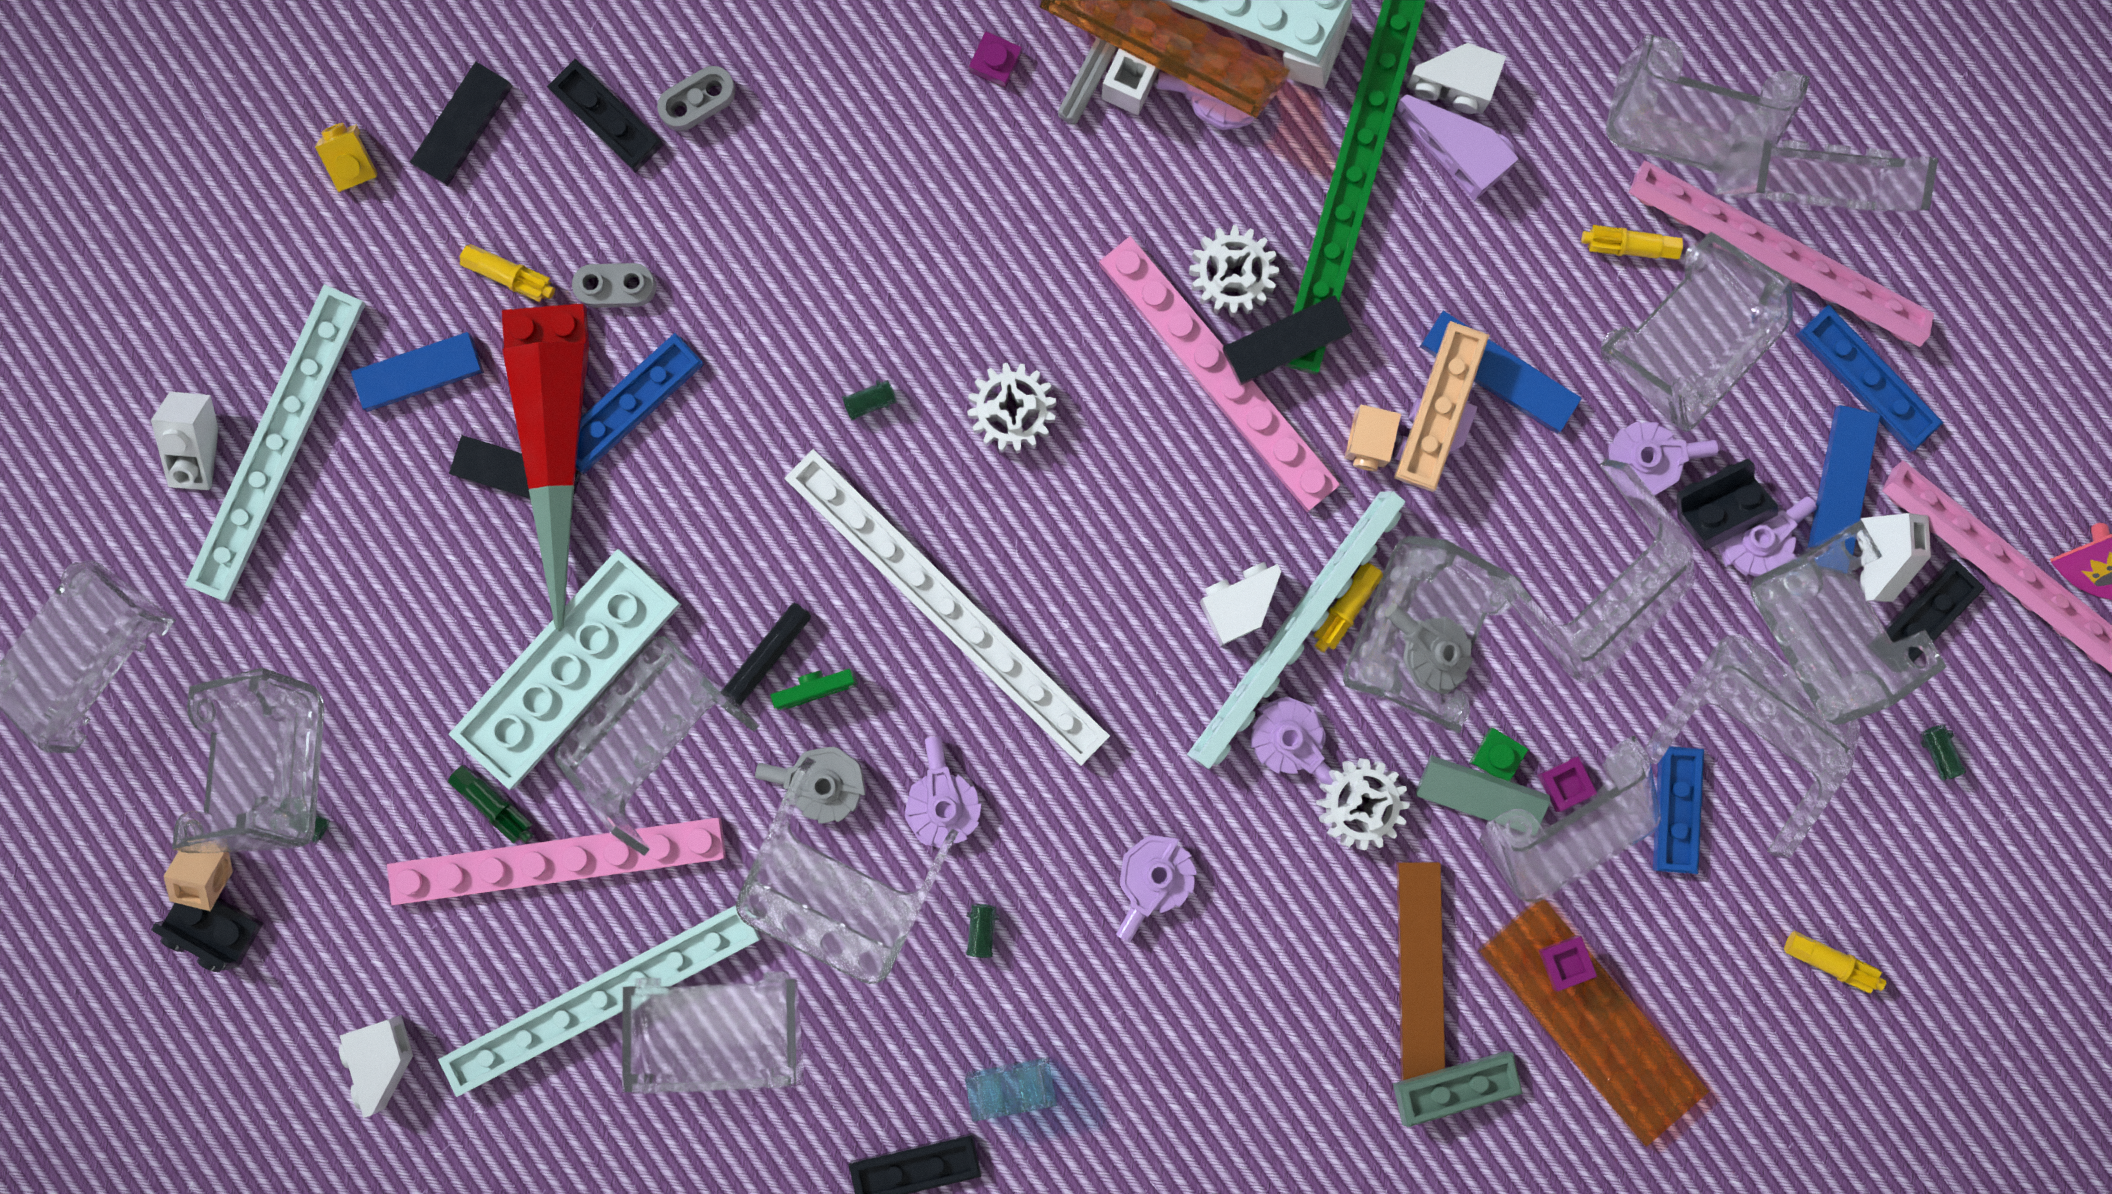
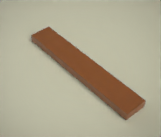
(1420, 968)

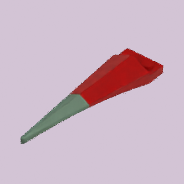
(546, 379)

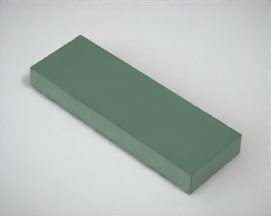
(1477, 791)
(1457, 1088)

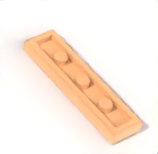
(1441, 406)

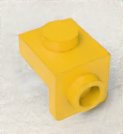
(345, 156)

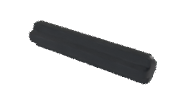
(767, 652)

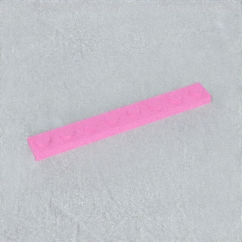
(1783, 254)
(1205, 360)
(2002, 563)
(553, 862)

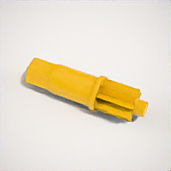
(1634, 243)
(507, 273)
(1347, 607)
(1842, 966)

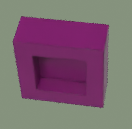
(995, 59)
(1567, 784)
(1567, 963)

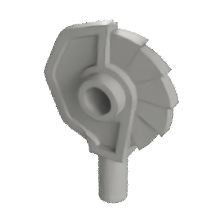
(1434, 650)
(831, 788)

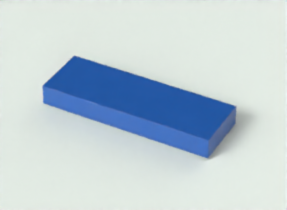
(417, 371)
(1680, 806)

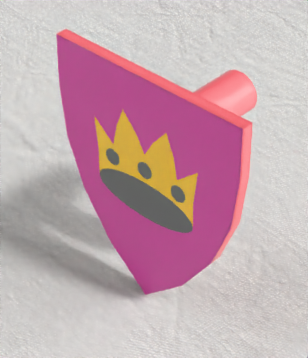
(2091, 564)

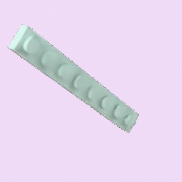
(275, 444)
(1306, 617)
(594, 1001)

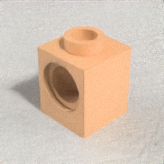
(1372, 437)
(197, 878)

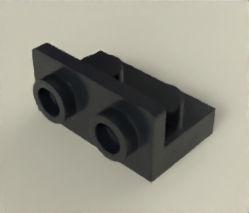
(1724, 505)
(215, 936)

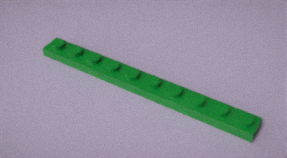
(1358, 160)

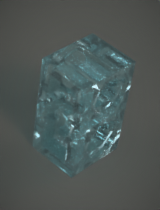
(1010, 1089)

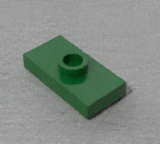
(813, 687)

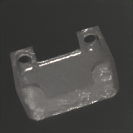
(1834, 632)

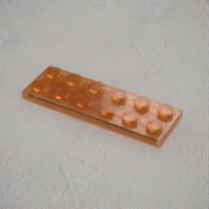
(1179, 48)
(1595, 1027)

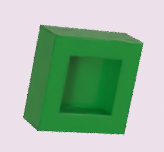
(1498, 755)

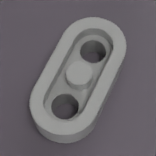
(694, 95)
(612, 285)

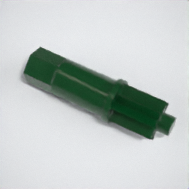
(489, 803)

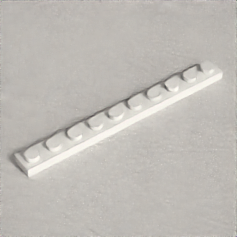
(947, 607)

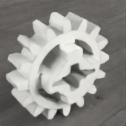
(1221, 259)
(1030, 403)
(1370, 820)

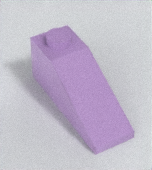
(1462, 146)

